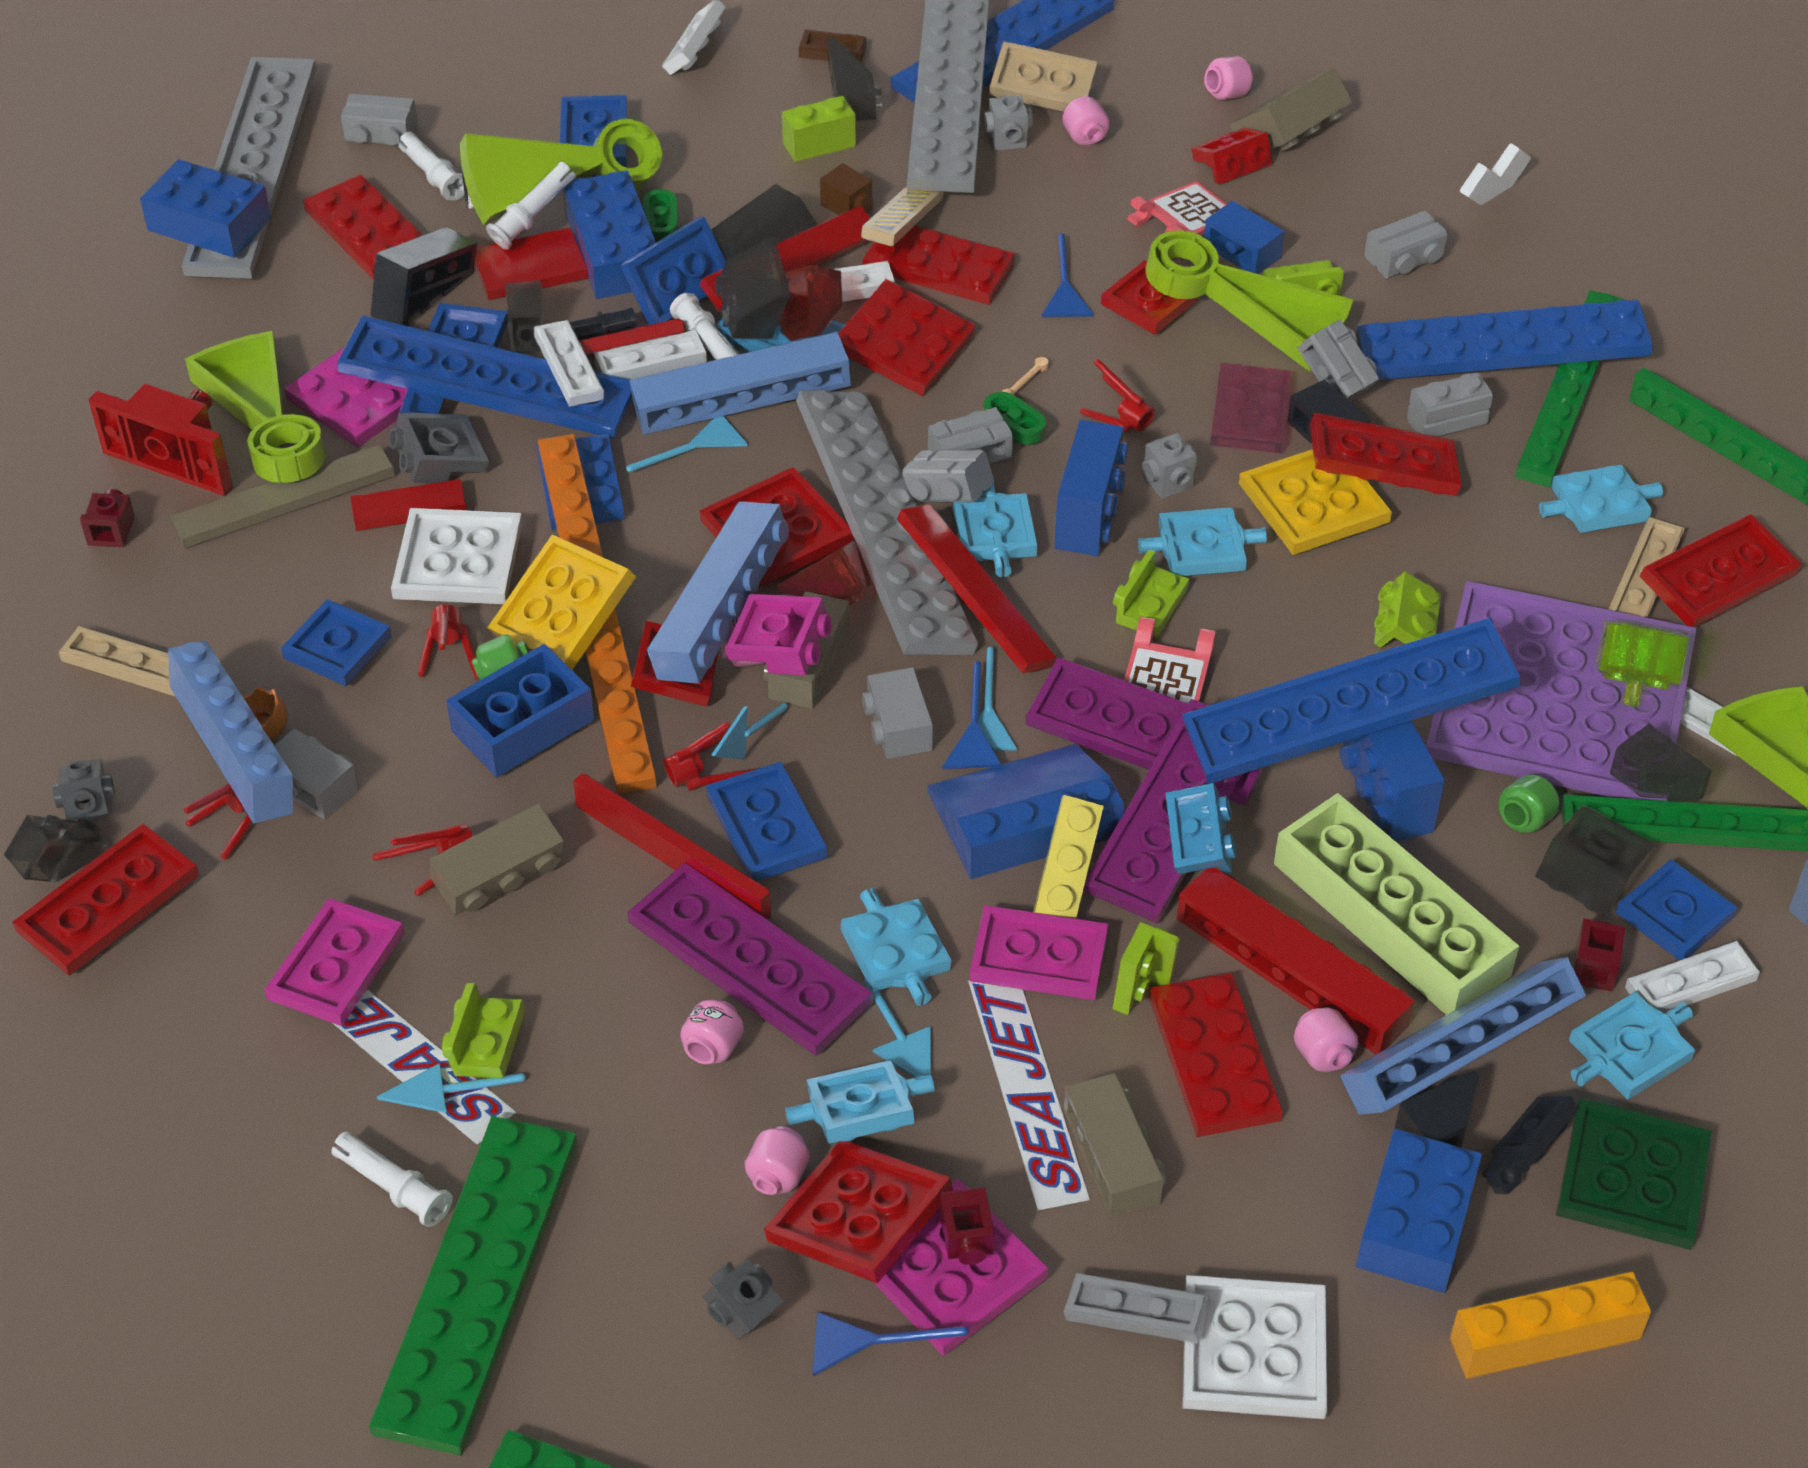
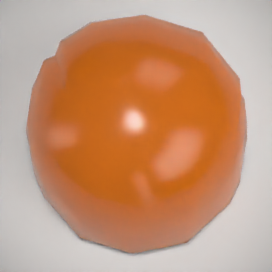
(268, 710)

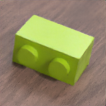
(818, 128)

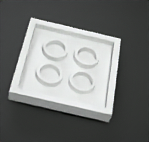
(457, 556)
(1258, 1349)

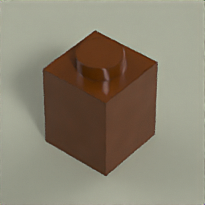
(845, 190)

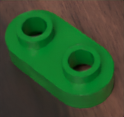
(661, 212)
(1023, 420)

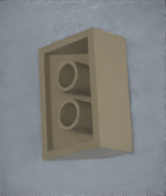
(1298, 109)

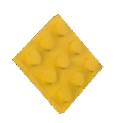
(1312, 505)
(563, 600)

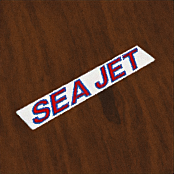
(409, 1053)
(1029, 1096)

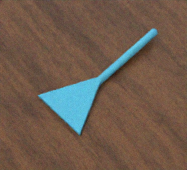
(716, 434)
(988, 720)

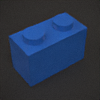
(1244, 237)

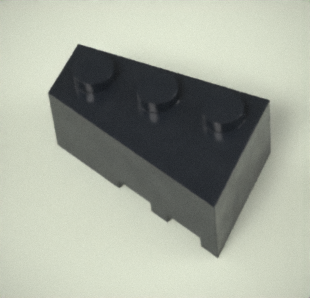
(418, 272)

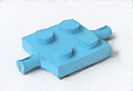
(1600, 498)
(996, 528)
(1202, 541)
(895, 946)
(1632, 1045)
(860, 1101)

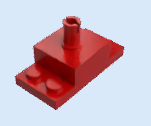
(164, 435)

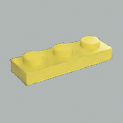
(1068, 857)

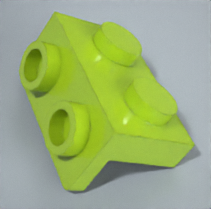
(1406, 610)

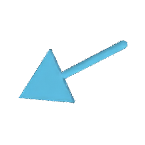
(734, 741)
(908, 1052)
(428, 1092)

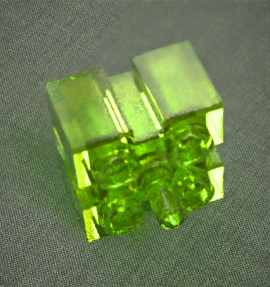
(1640, 656)

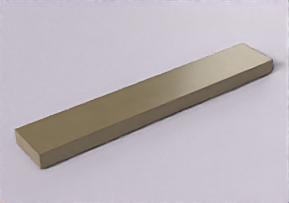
(276, 499)

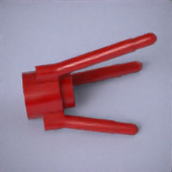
(1133, 409)
(446, 629)
(686, 763)
(216, 800)
(441, 839)

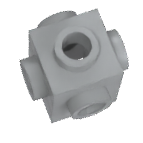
(1008, 122)
(1169, 465)

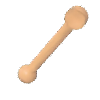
(1041, 364)

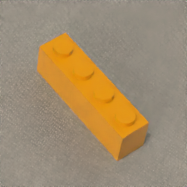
(1549, 1324)

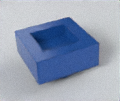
(420, 402)

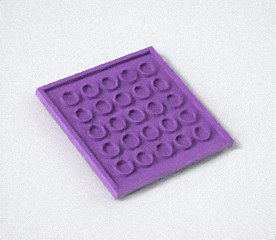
(1564, 712)

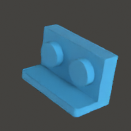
(1200, 829)

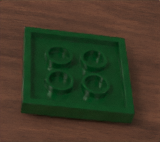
(1634, 1173)

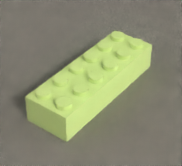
(1395, 904)

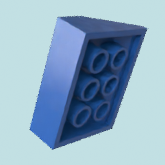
(1010, 811)

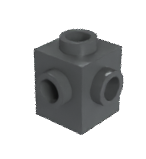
(83, 790)
(741, 1297)

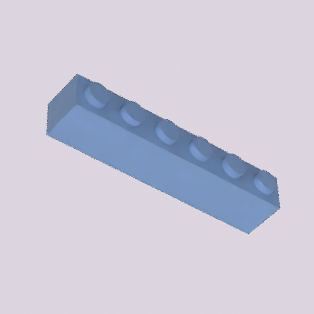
(739, 382)
(718, 592)
(231, 732)
(1462, 1036)

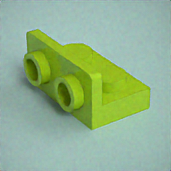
(1315, 275)
(1149, 594)
(1145, 963)
(482, 1034)

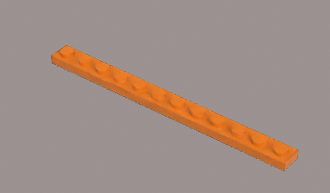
(606, 654)

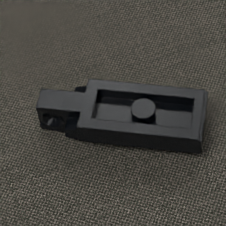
(1527, 1140)

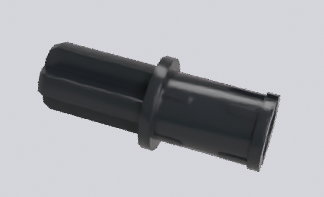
(604, 324)

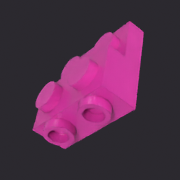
(780, 632)

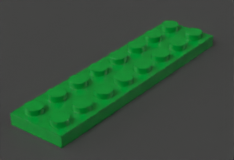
(474, 1287)

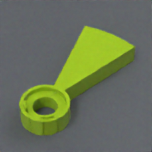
(507, 169)
(1272, 307)
(247, 383)
(1770, 736)

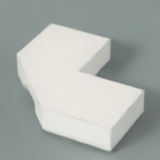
(1486, 183)

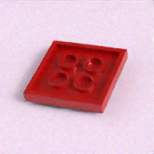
(904, 337)
(812, 522)
(858, 1210)

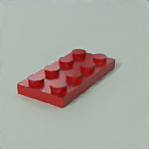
(360, 220)
(945, 263)
(1385, 454)
(1720, 571)
(105, 899)
(1215, 1055)

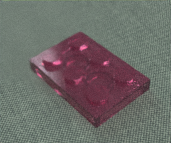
(1251, 408)

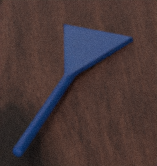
(1065, 300)
(973, 747)
(840, 1340)

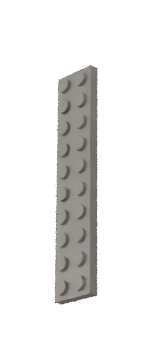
(948, 96)
(258, 149)
(871, 494)

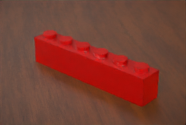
(1294, 958)

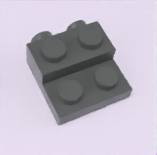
(436, 446)

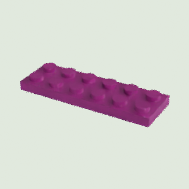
(1112, 717)
(1138, 858)
(750, 958)

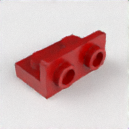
(1235, 154)

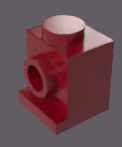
(108, 509)
(1598, 954)
(967, 1225)

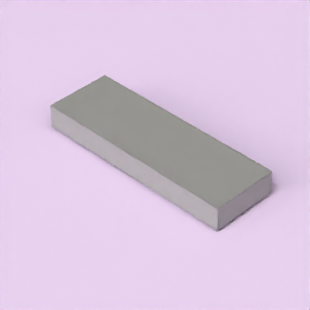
(1137, 1307)

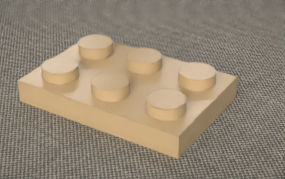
(1041, 76)

